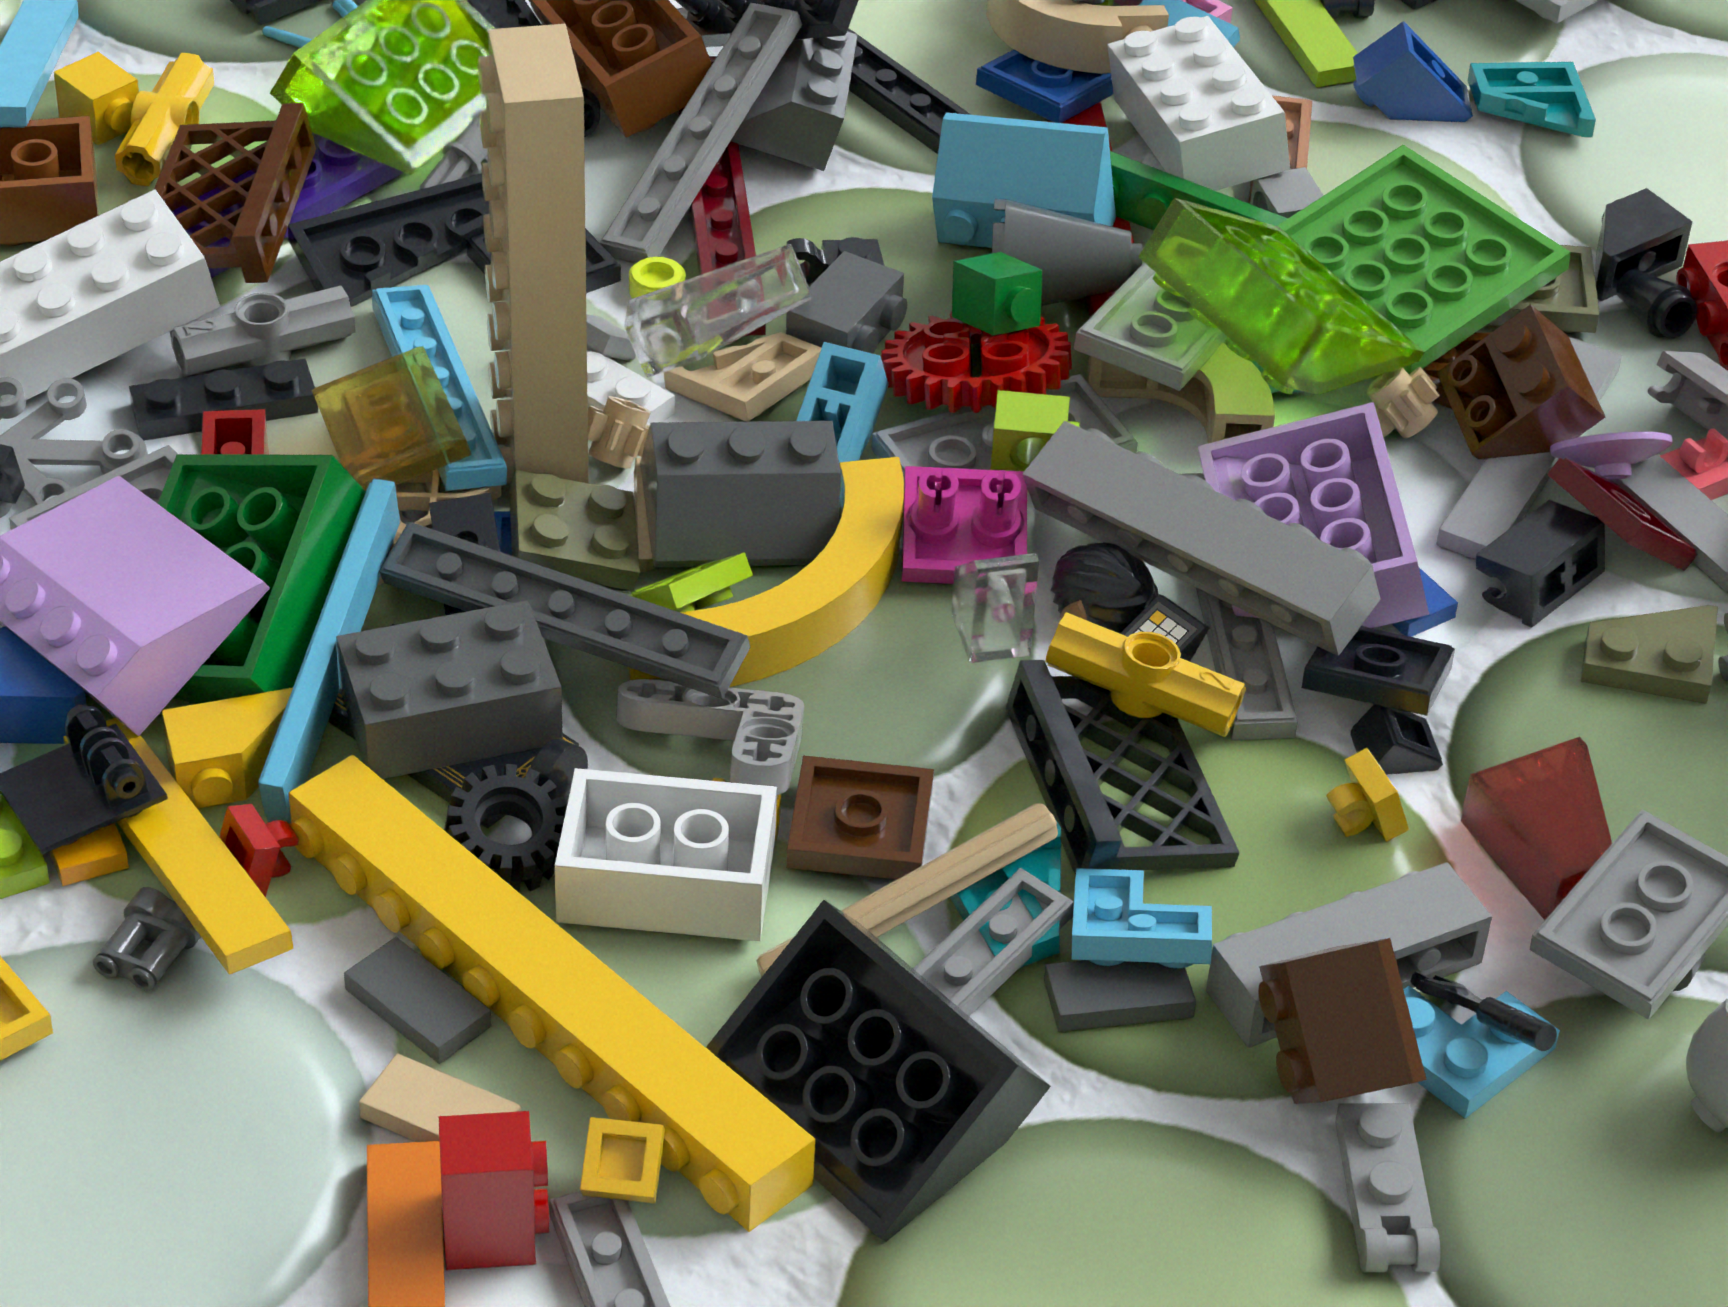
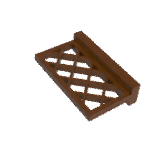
(266, 196)

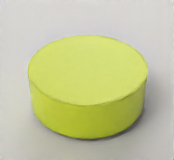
(654, 274)

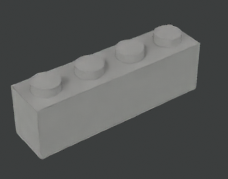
(1426, 914)

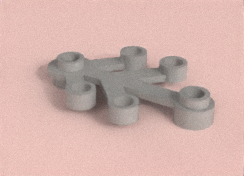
(32, 450)

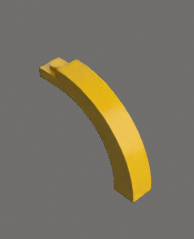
(834, 590)

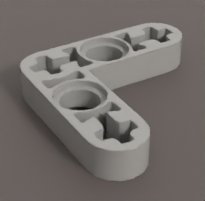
(761, 724)

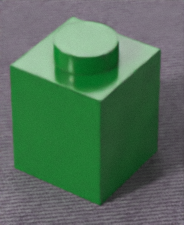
(996, 293)

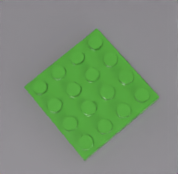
(1426, 250)

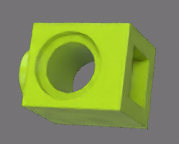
(1024, 427)

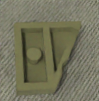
(1654, 653)

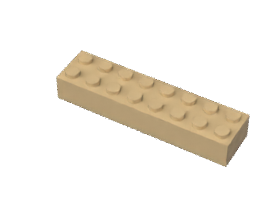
(536, 249)

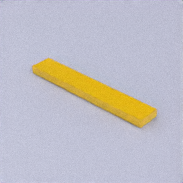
(203, 873)

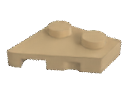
(748, 376)

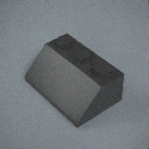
(802, 102)
(740, 491)

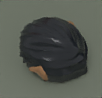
(1102, 585)

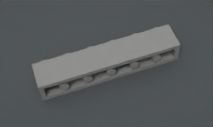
(1204, 536)

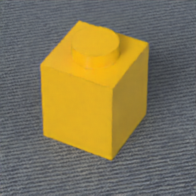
(97, 90)

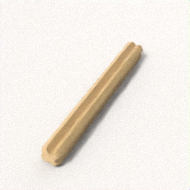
(946, 874)

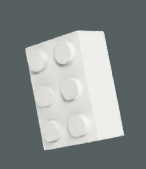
(666, 854)

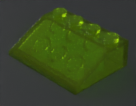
(392, 78)
(1273, 300)

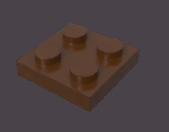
(859, 818)

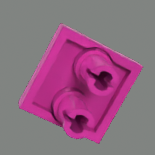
(960, 519)

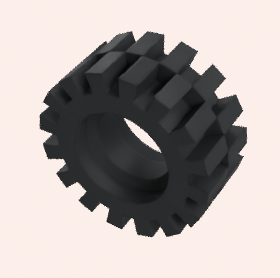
(515, 798)

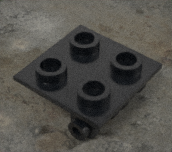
(81, 783)

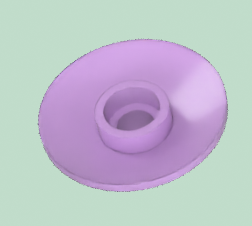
(1612, 452)

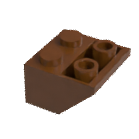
(1520, 389)

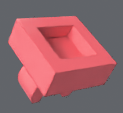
(1703, 463)

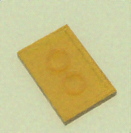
(391, 420)

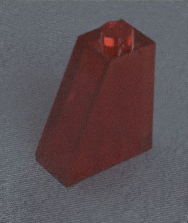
(1540, 820)

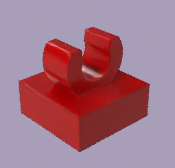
(257, 843)

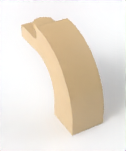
(1068, 31)
(1222, 395)

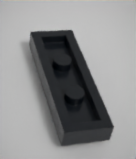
(178, 404)

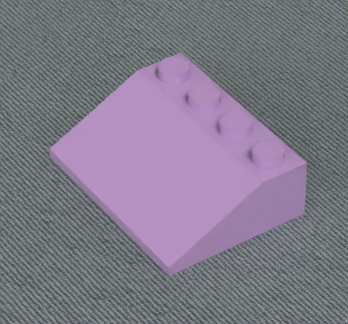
(1337, 484)
(121, 597)

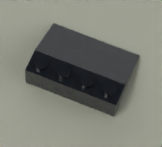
(875, 1071)

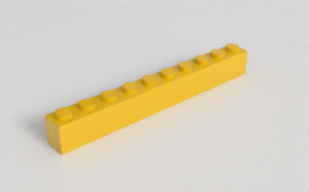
(553, 992)

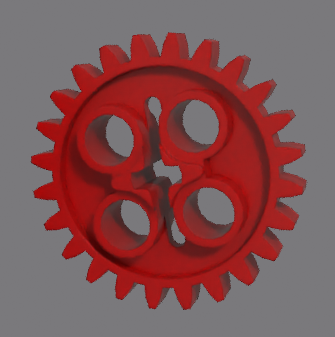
(936, 363)

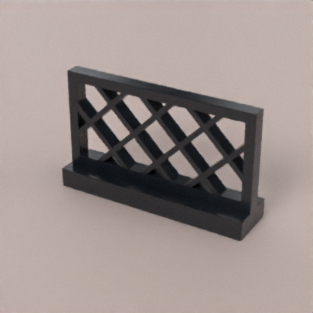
(1072, 778)

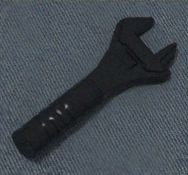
(1490, 1011)

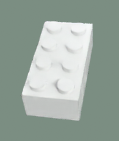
(1198, 104)
(98, 293)

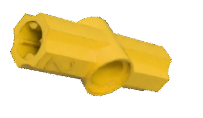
(158, 116)
(1145, 674)

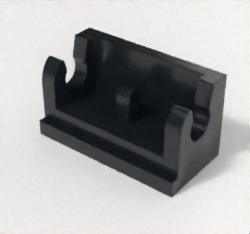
(1543, 561)

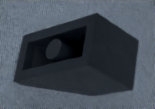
(1639, 235)

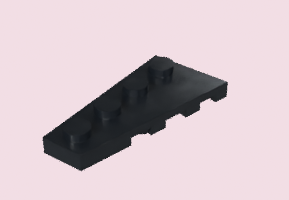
(389, 237)

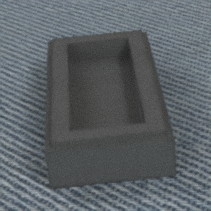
(1116, 995)
(417, 999)

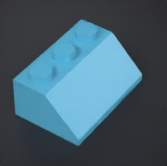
(1020, 161)

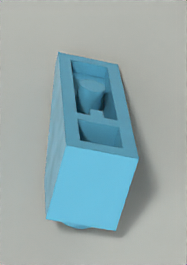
(850, 392)

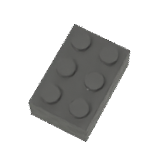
(449, 689)

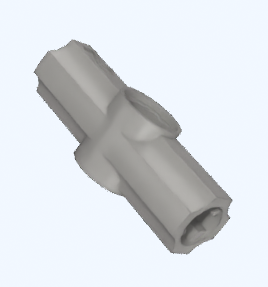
(262, 331)

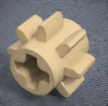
(1403, 401)
(617, 431)

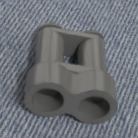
(149, 918)

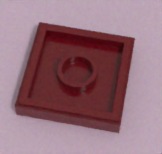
(1622, 513)

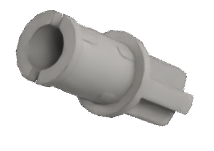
(460, 157)

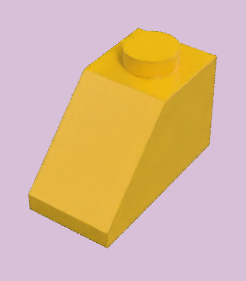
(222, 745)

